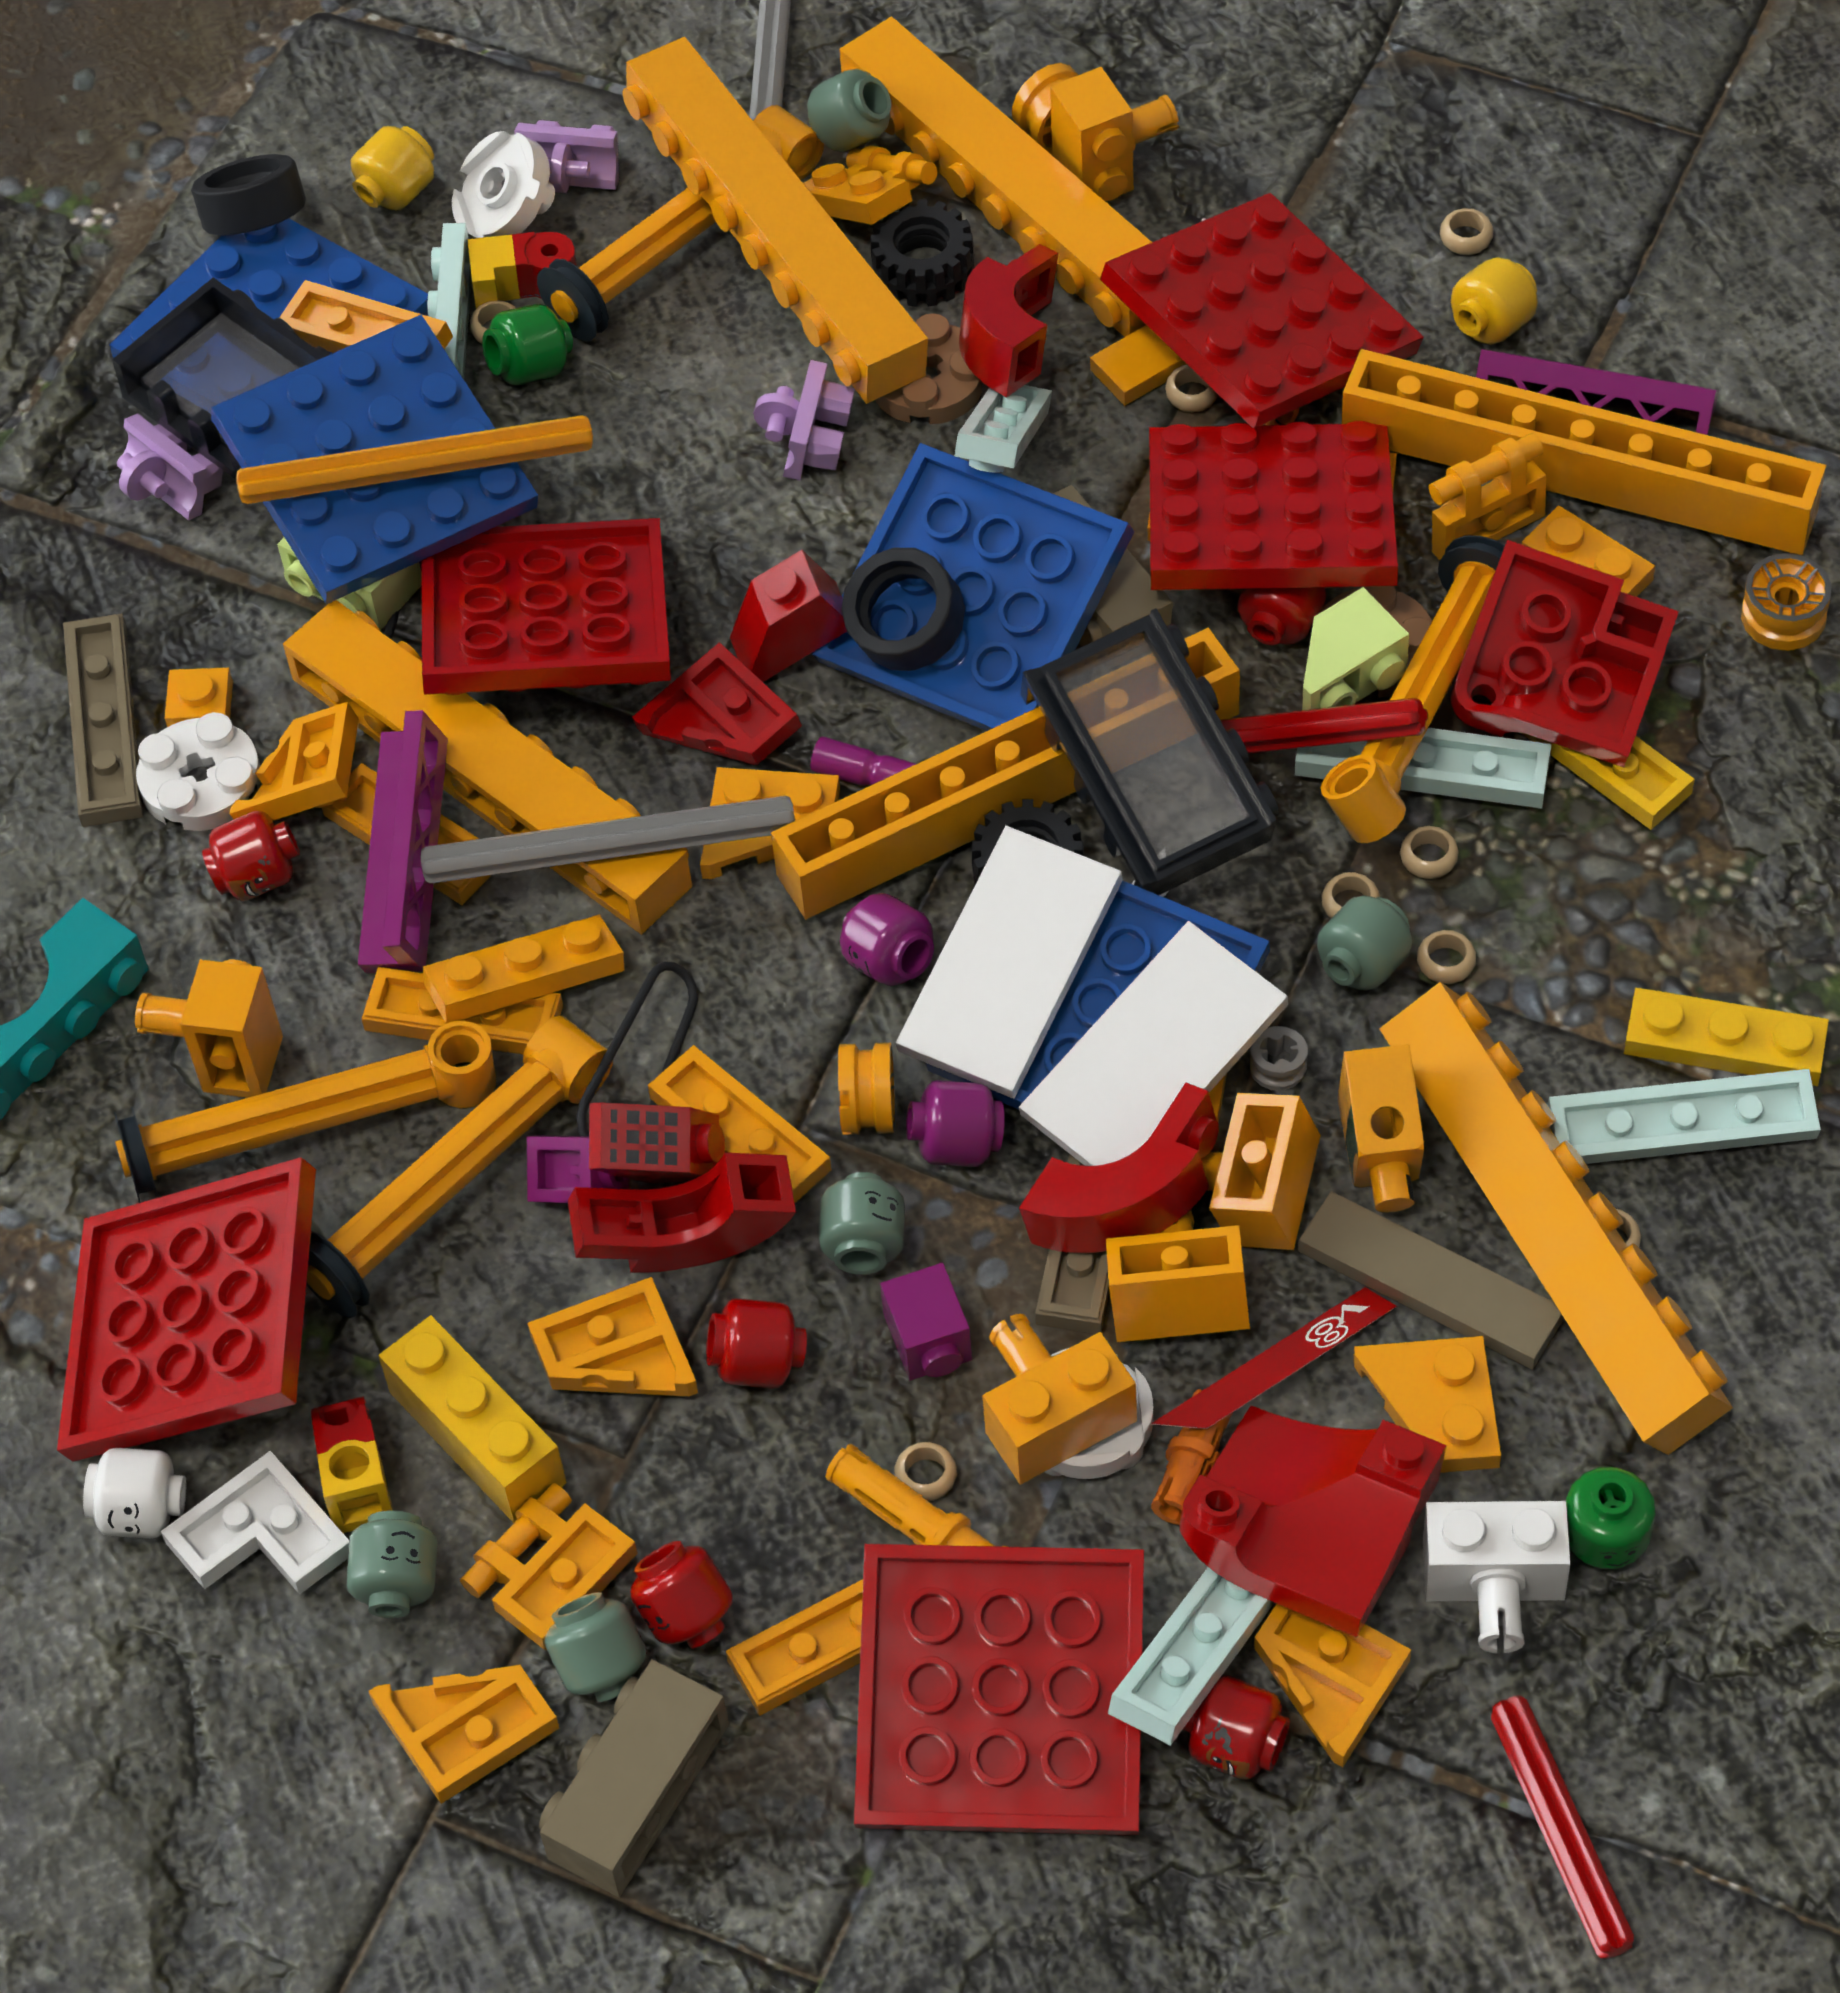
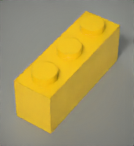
(471, 1417)

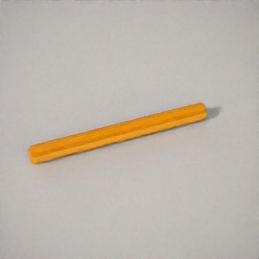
(414, 459)

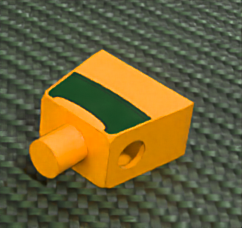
(1382, 1123)

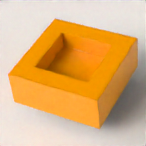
(197, 693)

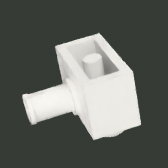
(1497, 1558)

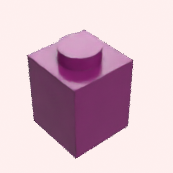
(926, 1322)

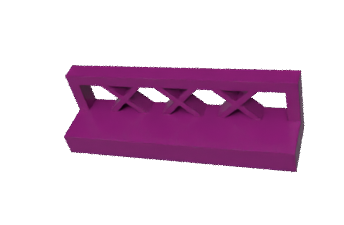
(1601, 382)
(402, 824)

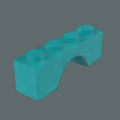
(90, 968)

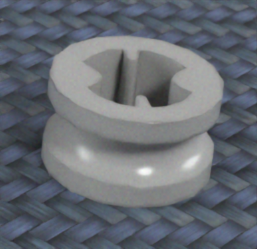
(1283, 1073)

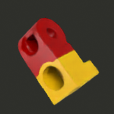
(509, 264)
(349, 1463)

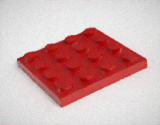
(1259, 308)
(1271, 506)
(546, 608)
(188, 1310)
(997, 1688)

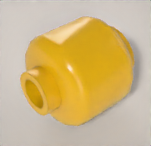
(392, 167)
(1494, 300)

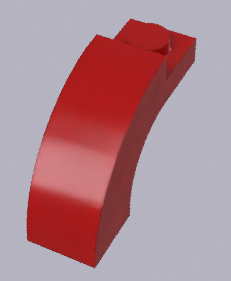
(997, 329)
(1140, 1194)
(688, 1223)

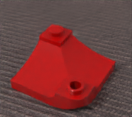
(1562, 655)
(1312, 1512)

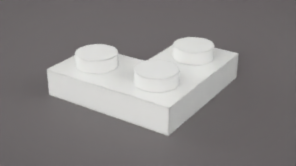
(253, 1512)

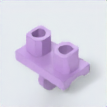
(577, 154)
(785, 415)
(162, 467)

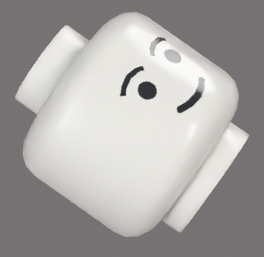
(133, 1492)

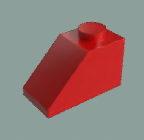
(787, 616)

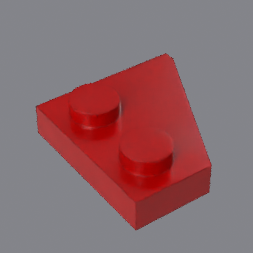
(720, 710)

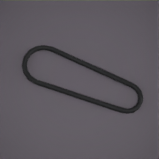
(625, 1026)

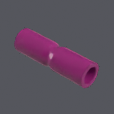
(854, 762)

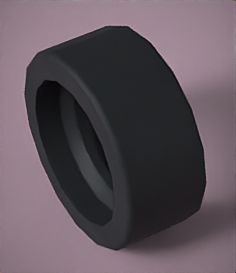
(248, 194)
(878, 575)

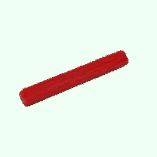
(1330, 725)
(1562, 1827)

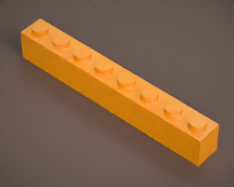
(998, 166)
(775, 221)
(1592, 451)
(488, 762)
(944, 800)
(1558, 1221)

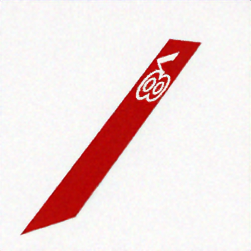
(1278, 1361)

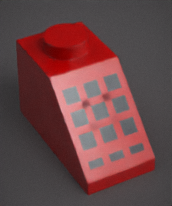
(653, 1141)

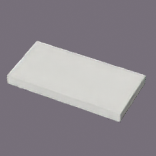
(1009, 961)
(1171, 1026)

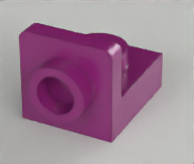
(560, 1165)

